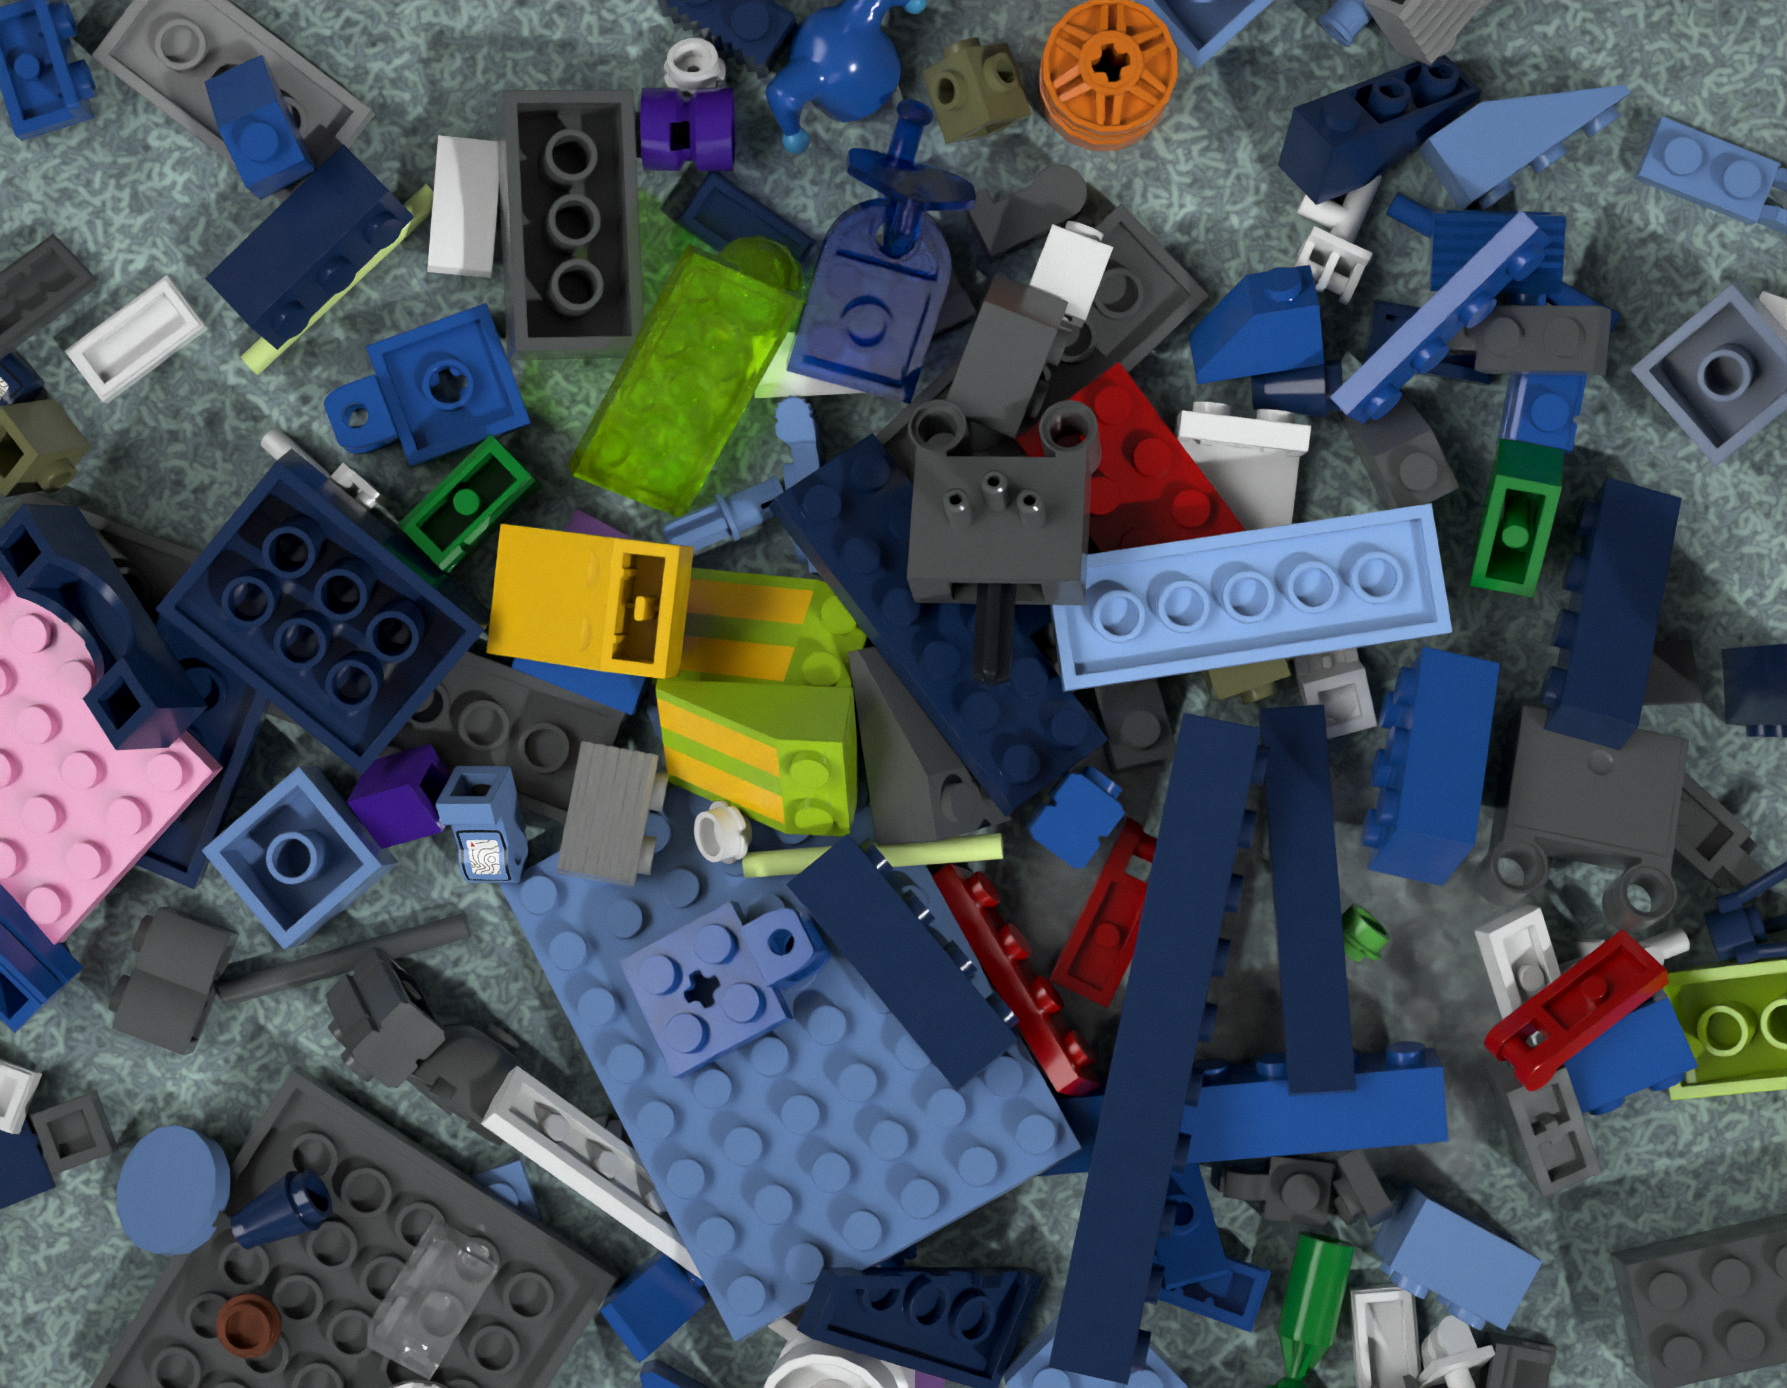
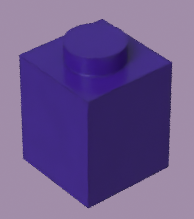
(399, 796)

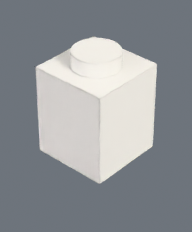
(1072, 268)

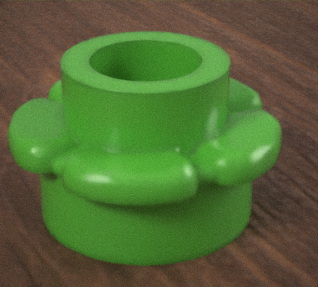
(1363, 934)

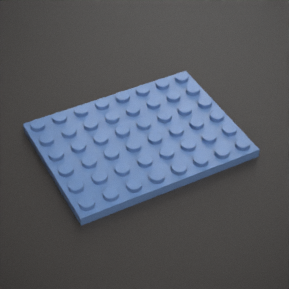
(812, 1138)

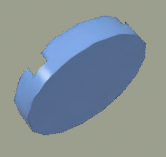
(173, 1190)

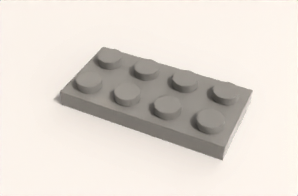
(177, 45)

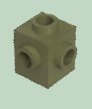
(975, 90)

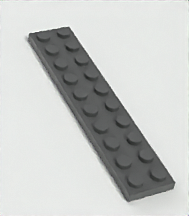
(472, 718)

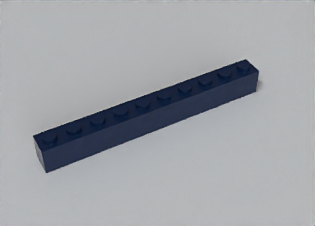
(1156, 1049)

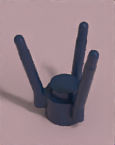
(1739, 930)

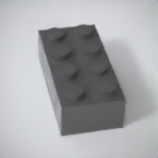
(569, 223)
(1706, 1302)

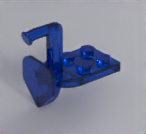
(876, 303)

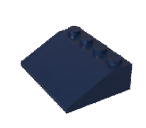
(325, 611)

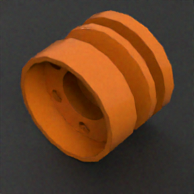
(1084, 103)

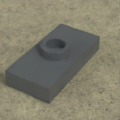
(39, 290)

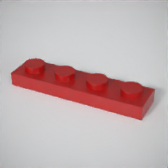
(1032, 998)

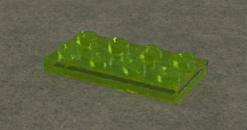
(685, 382)

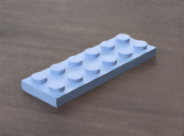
(1254, 598)

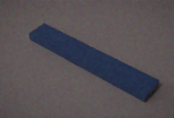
(1307, 902)

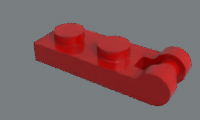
(1108, 923)
(1576, 1009)

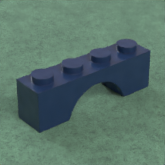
(140, 685)

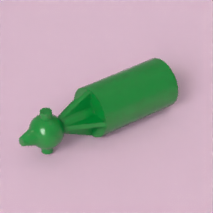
(1312, 1304)

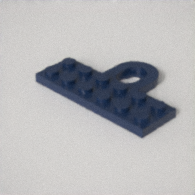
(856, 534)

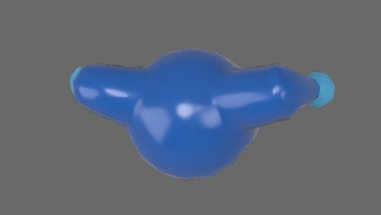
(839, 65)

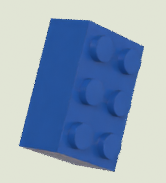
(1431, 766)

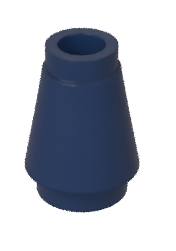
(1299, 390)
(283, 1210)

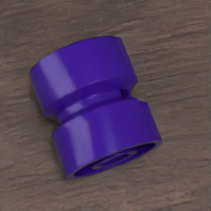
(711, 129)

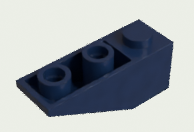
(1368, 127)

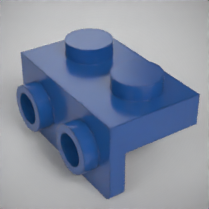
(39, 69)

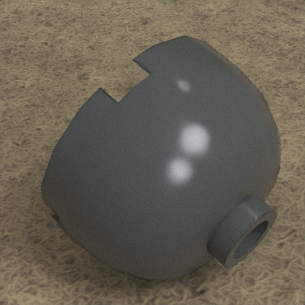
(467, 1073)

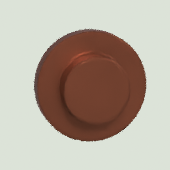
(249, 1325)

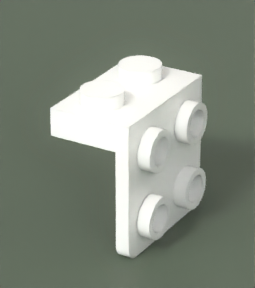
(1247, 459)

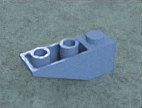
(1504, 136)

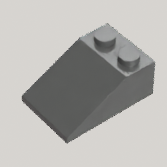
(912, 772)

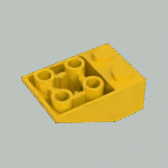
(590, 601)

